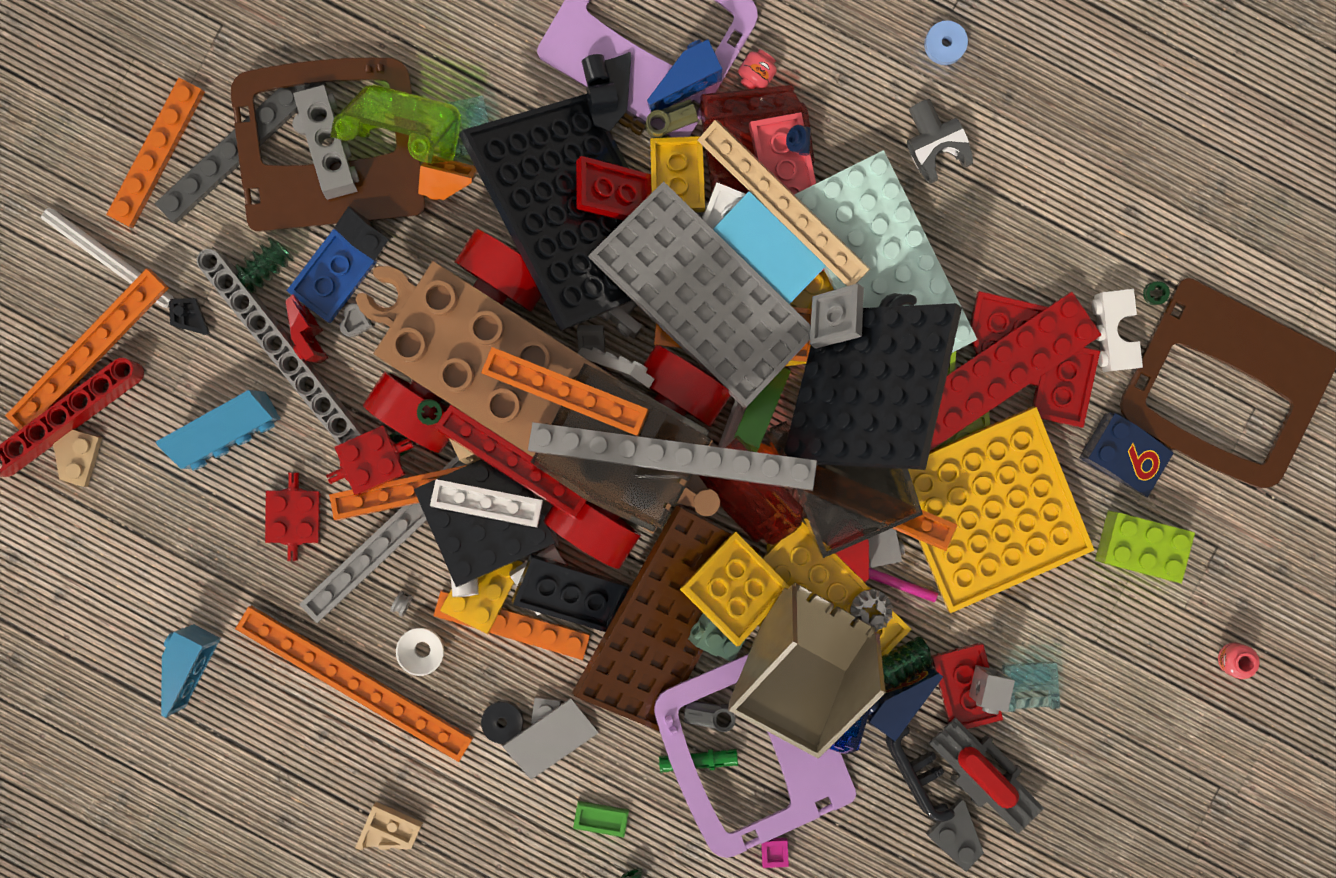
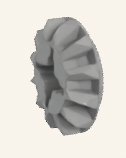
(867, 599)

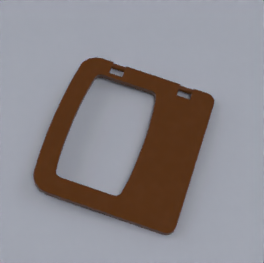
(292, 193)
(1249, 343)

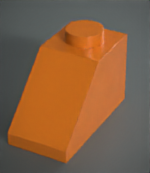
(444, 178)

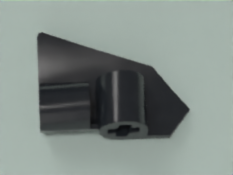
(607, 88)

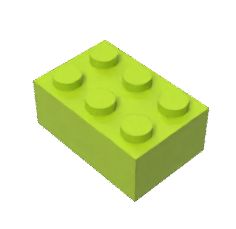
(1144, 546)

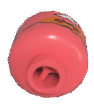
(757, 70)
(1238, 660)

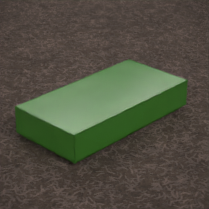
(601, 819)

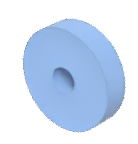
(954, 34)

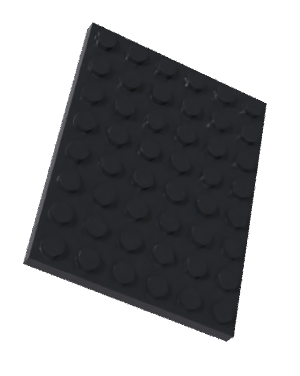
(533, 183)

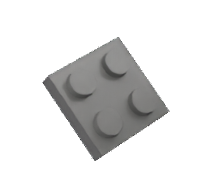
(837, 316)

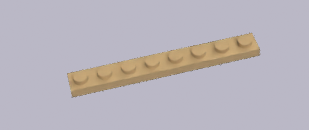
(783, 204)

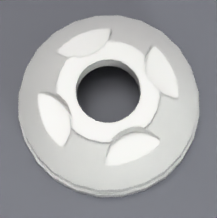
(408, 657)

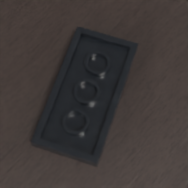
(569, 593)

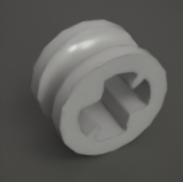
(401, 603)

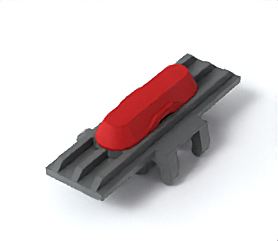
(982, 779)

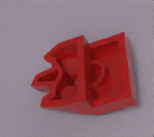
(303, 331)

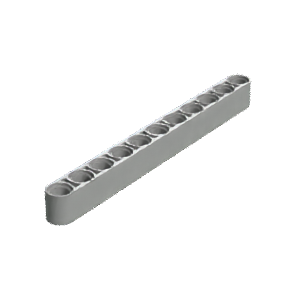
(282, 356)

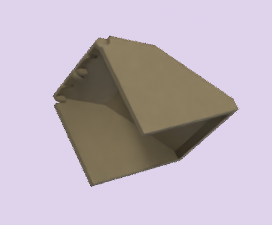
(809, 672)

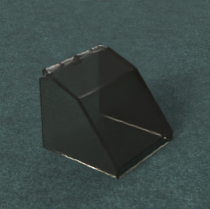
(624, 489)
(850, 500)

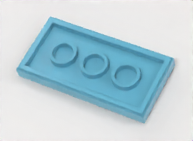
(769, 247)

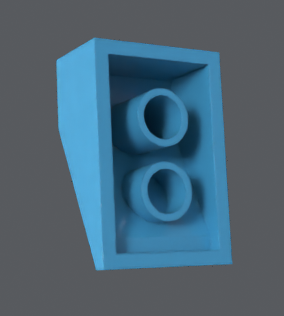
(183, 665)

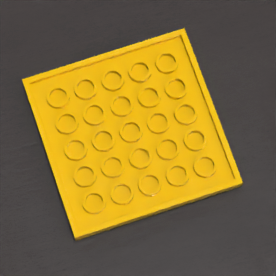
(1007, 507)

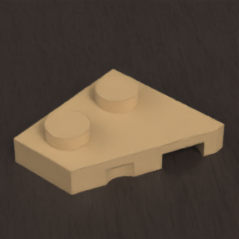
(388, 829)

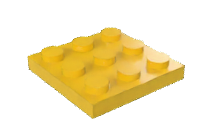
(735, 588)

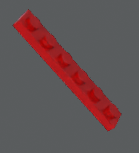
(507, 459)

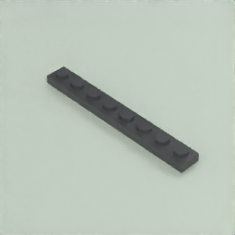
(224, 157)

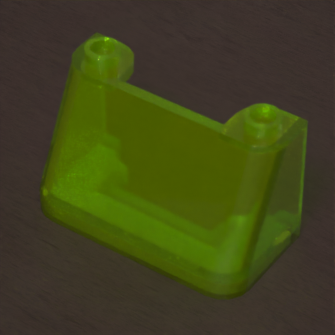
(429, 123)

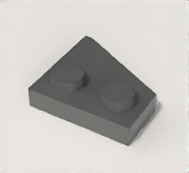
(958, 837)

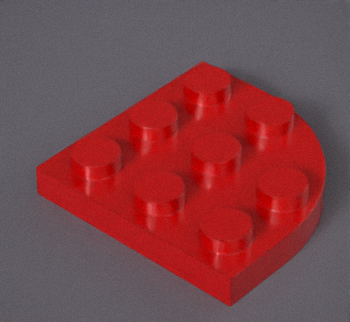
(996, 317)

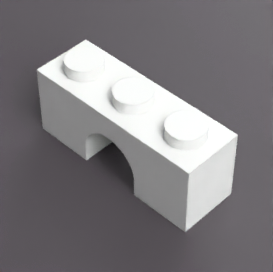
(1109, 310)

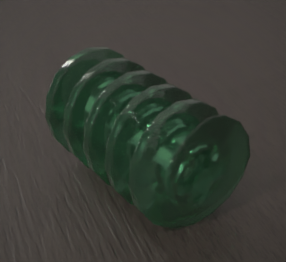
(263, 265)
(906, 660)

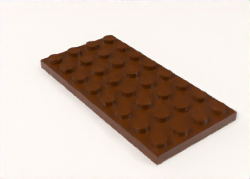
(649, 635)

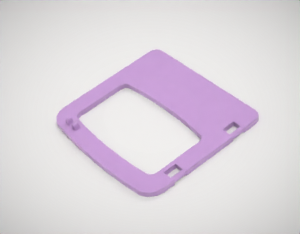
(579, 34)
(805, 775)

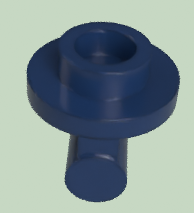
(799, 140)

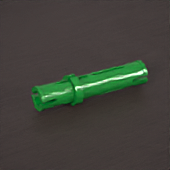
(704, 760)

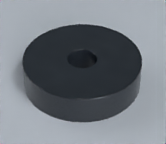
(508, 711)

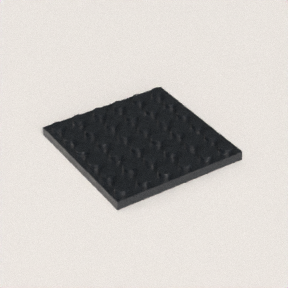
(878, 393)

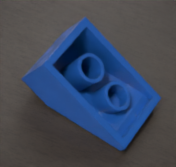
(690, 74)

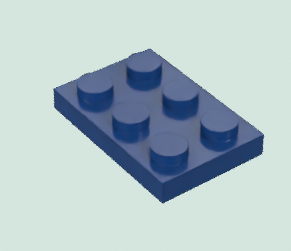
(331, 276)

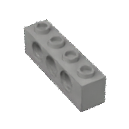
(310, 105)

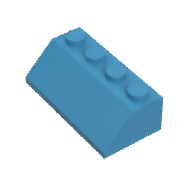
(219, 430)

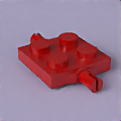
(369, 460)
(292, 516)

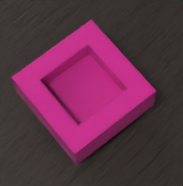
(775, 853)

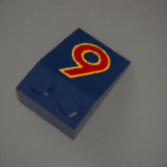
(1126, 453)
(900, 704)

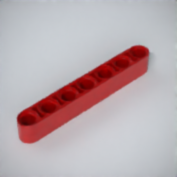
(75, 414)

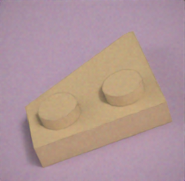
(77, 456)

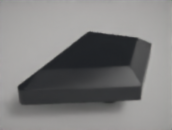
(187, 315)

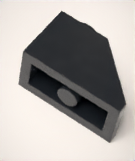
(363, 233)

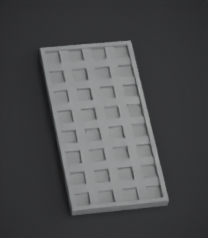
(702, 294)

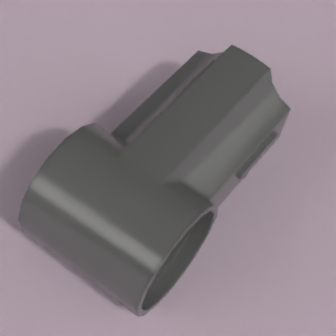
(706, 715)

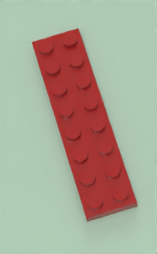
(1012, 364)

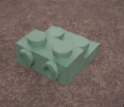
(711, 639)

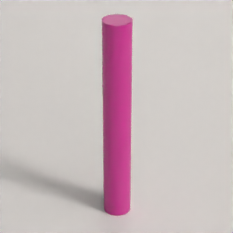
(902, 585)

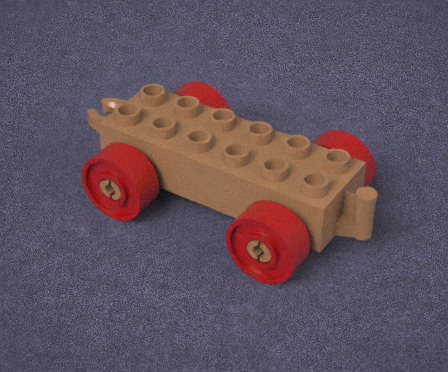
(442, 342)

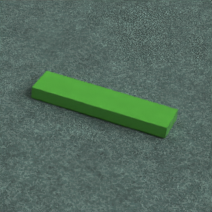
(760, 411)

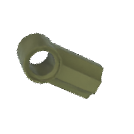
(673, 117)

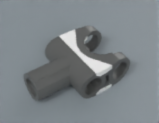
(935, 139)

